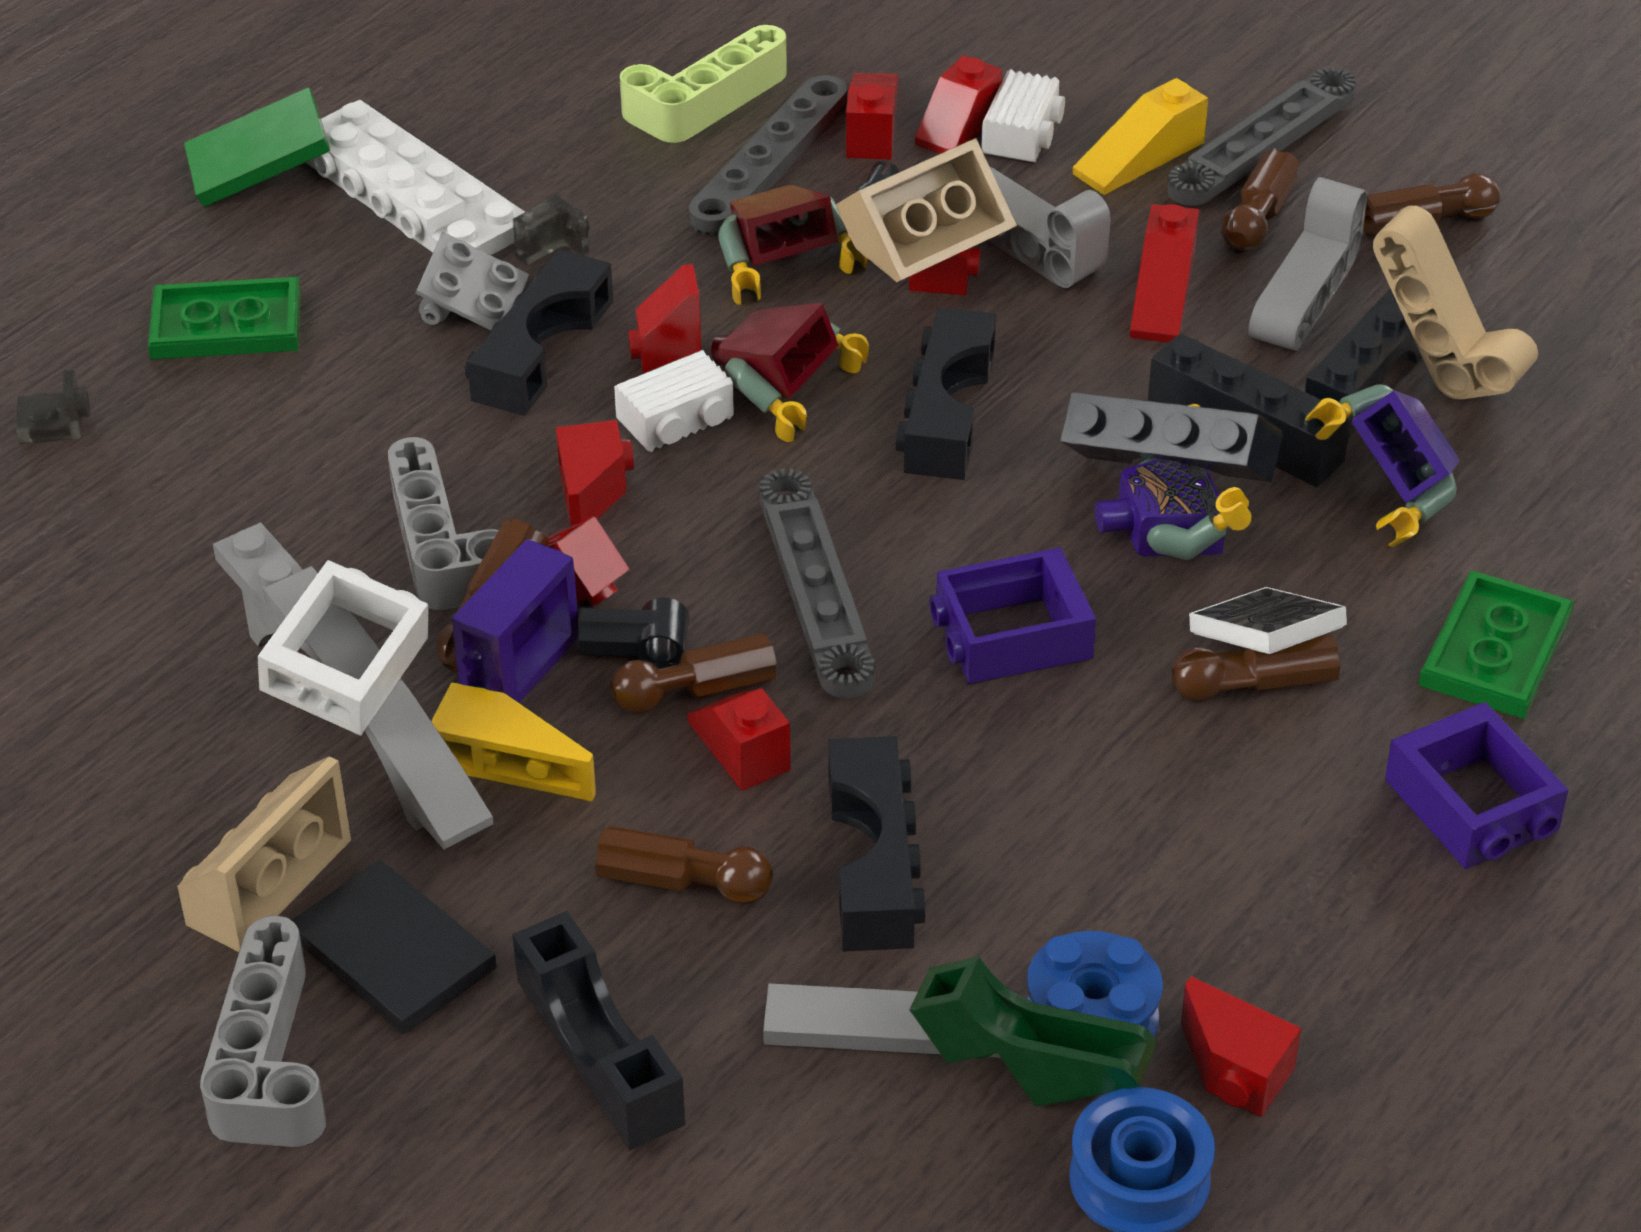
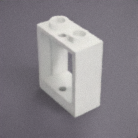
(324, 689)

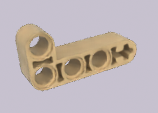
(1441, 315)

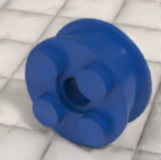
(1097, 977)
(1137, 1194)

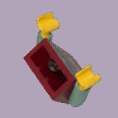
(779, 226)
(778, 352)

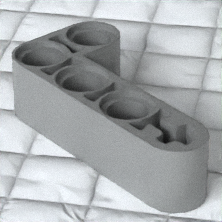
(1055, 241)
(1312, 267)
(437, 556)
(244, 1082)

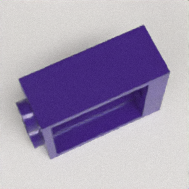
(1007, 583)
(529, 584)
(1456, 741)

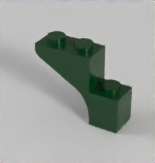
(1046, 1048)

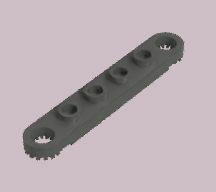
(1270, 127)
(770, 151)
(817, 584)

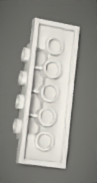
(411, 182)

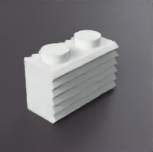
(1022, 116)
(674, 400)

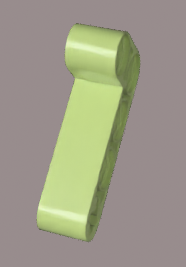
(705, 91)

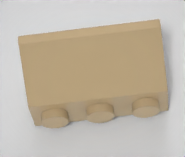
(927, 212)
(268, 855)

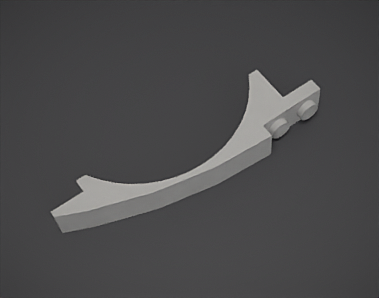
(415, 756)

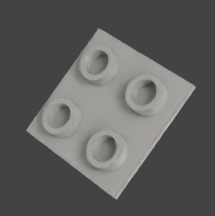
(468, 284)

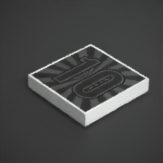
(1268, 620)

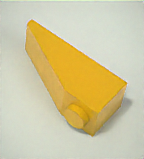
(1146, 137)
(512, 745)

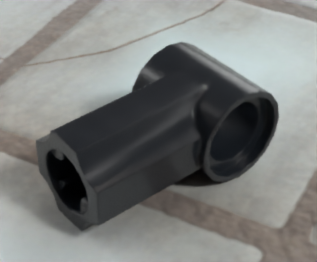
(651, 634)

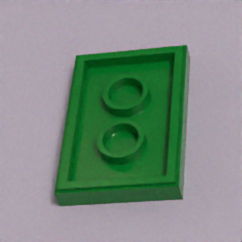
(256, 147)
(225, 318)
(1496, 644)

